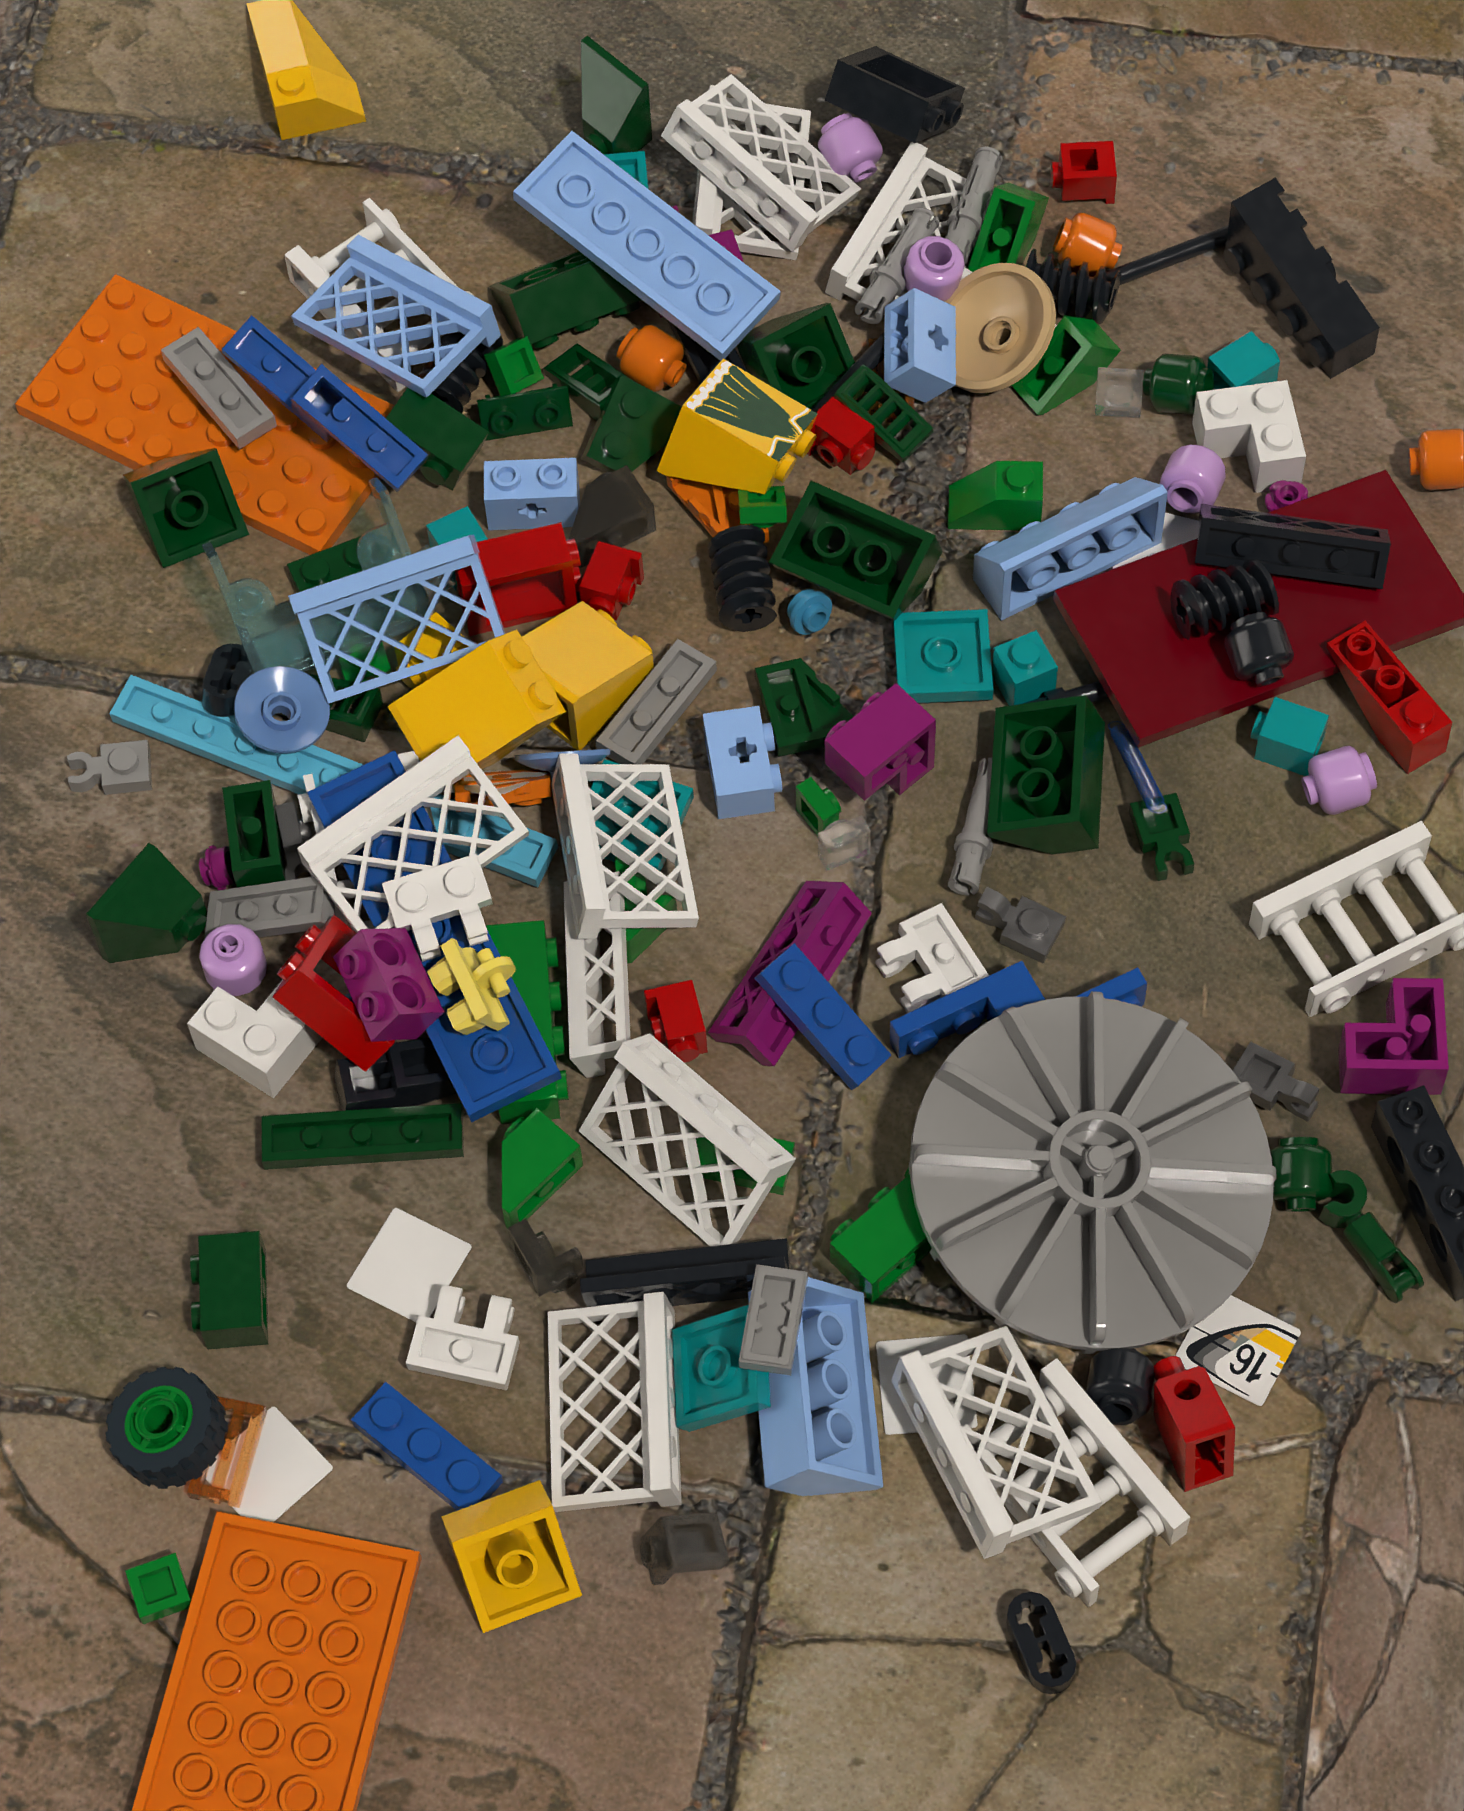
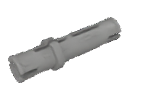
(967, 219)
(889, 278)
(973, 843)

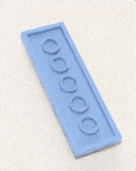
(646, 245)

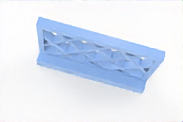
(422, 293)
(383, 580)

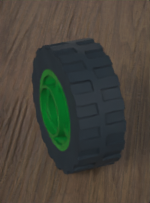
(147, 1409)

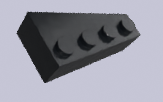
(1297, 281)

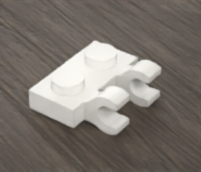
(438, 895)
(940, 952)
(464, 1351)

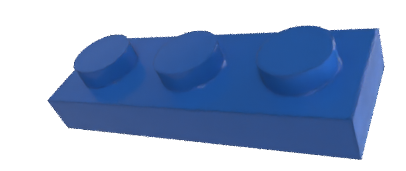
(823, 1016)
(426, 1449)

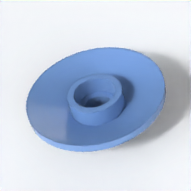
(284, 692)
(548, 761)

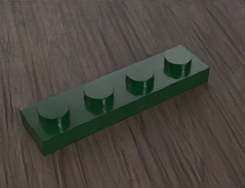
(362, 1136)

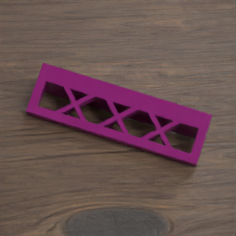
(823, 937)

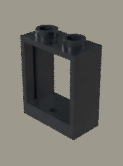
(895, 94)

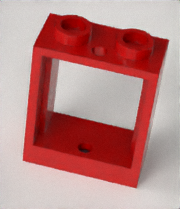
(518, 558)
(319, 1002)

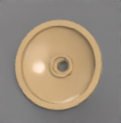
(996, 305)

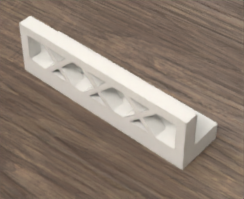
(585, 991)

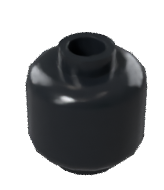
(1258, 648)
(1121, 1384)

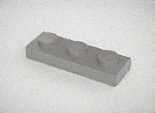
(219, 388)
(657, 704)
(272, 907)

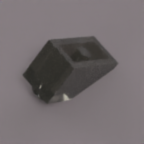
(612, 512)

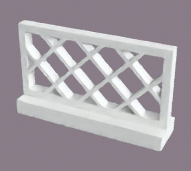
(748, 175)
(711, 199)
(886, 213)
(398, 802)
(584, 858)
(697, 1107)
(657, 1413)
(952, 1444)

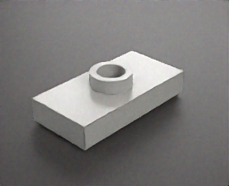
(773, 1320)

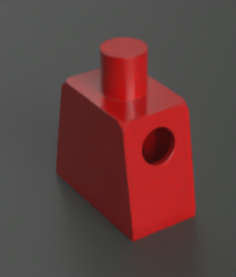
(1193, 1424)

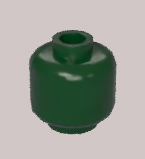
(1175, 381)
(1301, 1173)

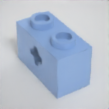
(920, 345)
(531, 493)
(738, 786)

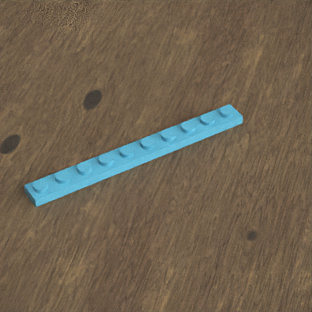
(189, 726)

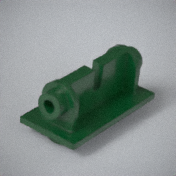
(525, 412)

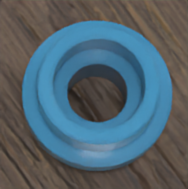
(809, 611)

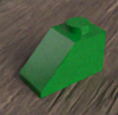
(1008, 226)
(1068, 364)
(997, 497)
(535, 1165)

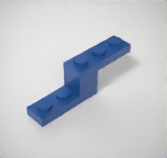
(324, 403)
(987, 999)

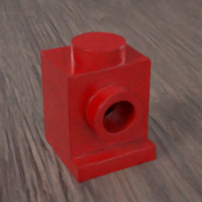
(1085, 171)
(842, 437)
(611, 578)
(677, 1019)

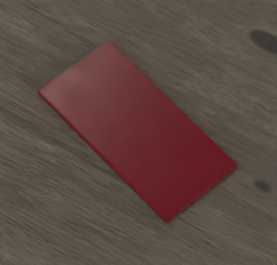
(1177, 683)

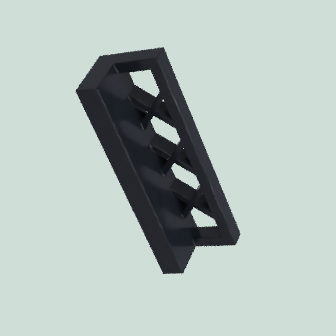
(1293, 545)
(683, 1275)

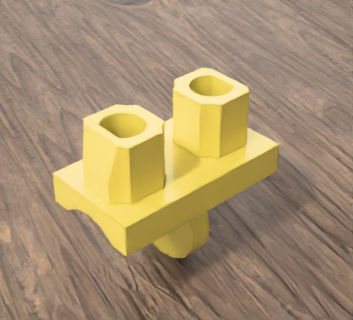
(481, 982)

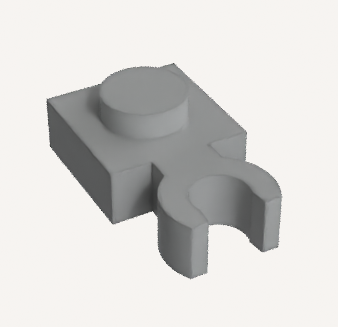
(120, 768)

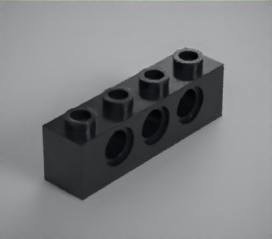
(1428, 1176)

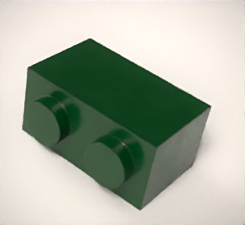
(441, 432)
(253, 834)
(231, 1290)

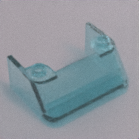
(274, 633)

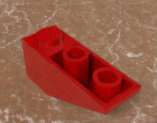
(1391, 698)

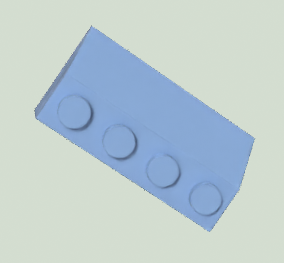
(1070, 545)
(823, 1416)

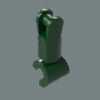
(1368, 1235)

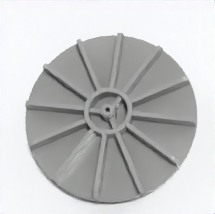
(1091, 1173)

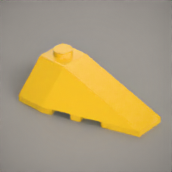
(301, 72)

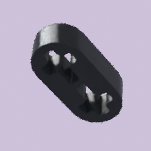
(221, 677)
(1051, 1637)

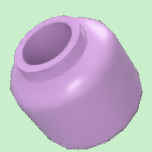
(850, 147)
(934, 267)
(1193, 478)
(1339, 780)
(233, 959)

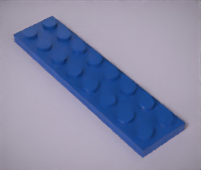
(489, 1064)

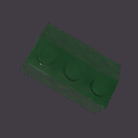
(560, 297)
(856, 551)
(1047, 775)

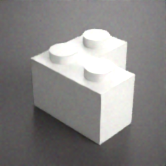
(1253, 423)
(255, 1045)

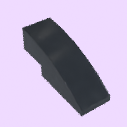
(400, 1078)

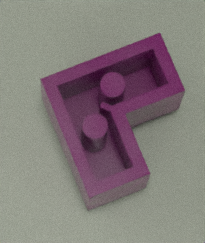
(883, 744)
(1404, 1050)

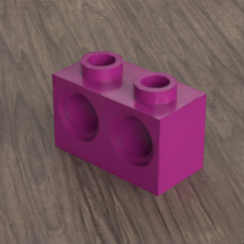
(388, 984)

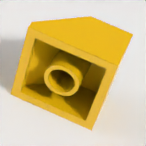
(512, 1556)

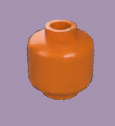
(1089, 241)
(651, 358)
(1439, 459)

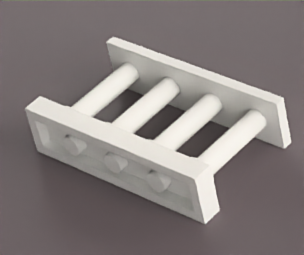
(310, 273)
(1363, 874)
(1124, 1475)

